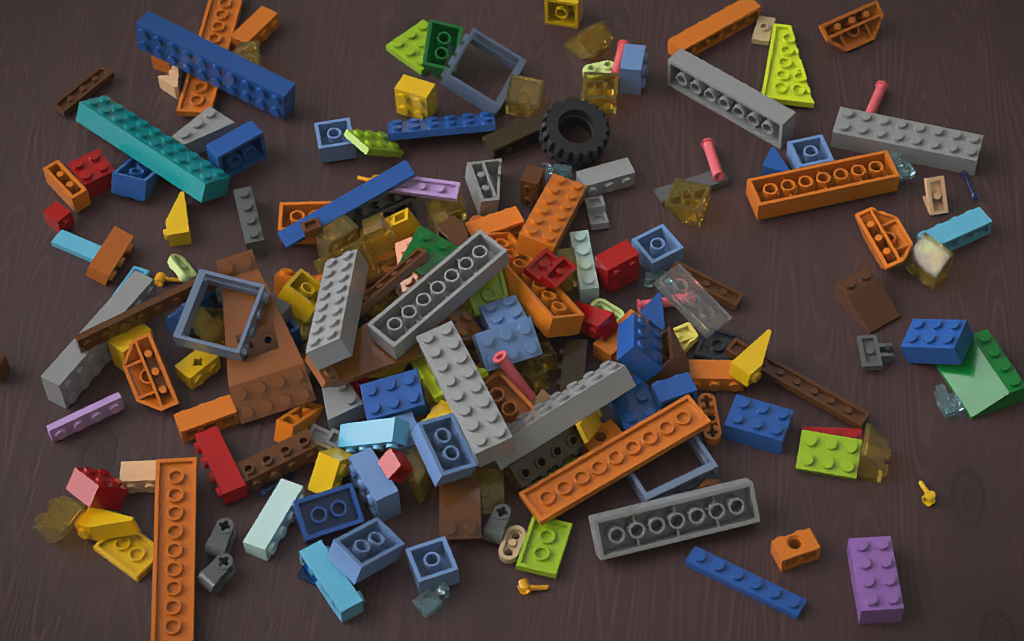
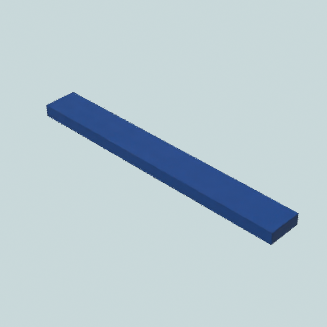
(350, 201)

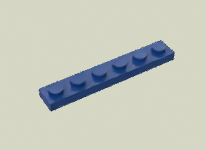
(746, 582)

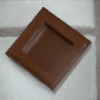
(311, 227)

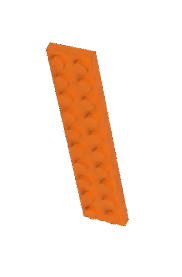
(217, 26)
(614, 459)
(174, 550)

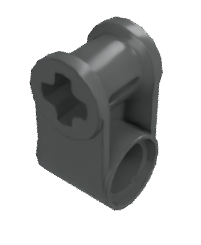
(498, 524)
(221, 538)
(217, 573)

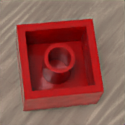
(92, 172)
(617, 266)
(97, 488)

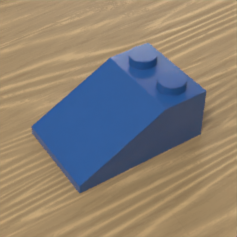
(134, 180)

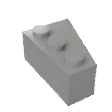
(203, 130)
(342, 406)

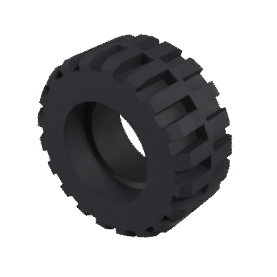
(579, 113)

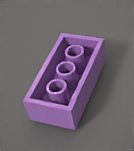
(875, 580)

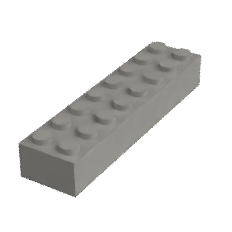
(731, 98)
(913, 140)
(438, 293)
(337, 309)
(75, 370)
(466, 394)
(566, 409)
(674, 518)

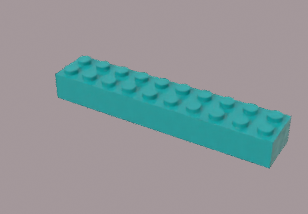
(153, 148)

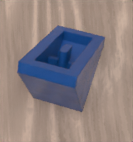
(773, 163)
(654, 312)

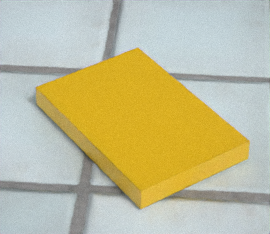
(129, 553)

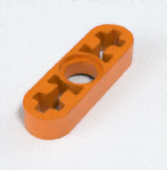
(712, 411)

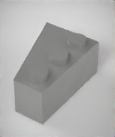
(484, 184)

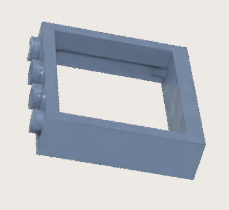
(494, 50)
(193, 303)
(683, 483)

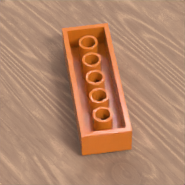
(551, 216)

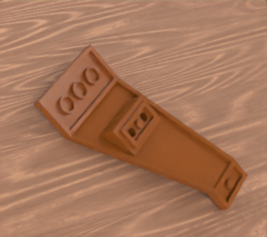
(370, 358)
(272, 373)

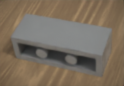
(607, 177)

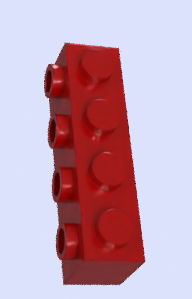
(220, 465)

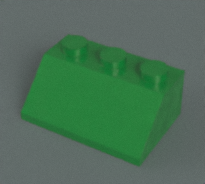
(440, 46)
(435, 245)

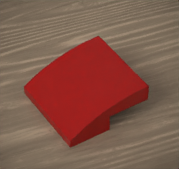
(549, 269)

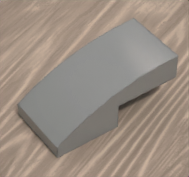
(596, 212)
(325, 436)

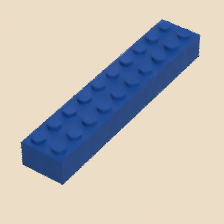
(216, 65)

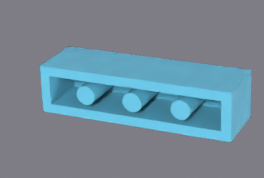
(960, 229)
(375, 434)
(332, 582)

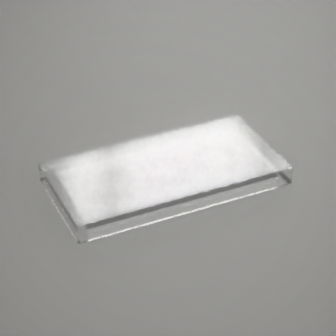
(692, 301)

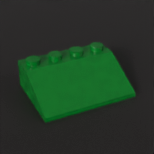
(985, 378)

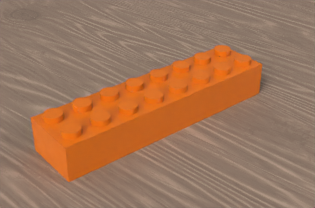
(822, 184)
(548, 307)

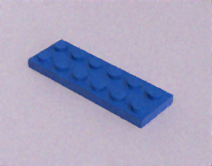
(442, 126)

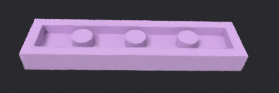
(429, 188)
(85, 417)

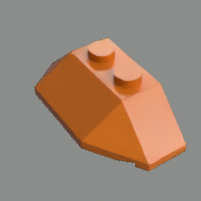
(853, 27)
(884, 237)
(149, 374)

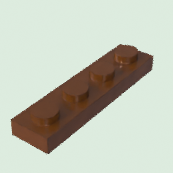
(83, 90)
(719, 291)

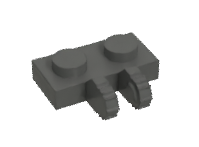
(874, 353)

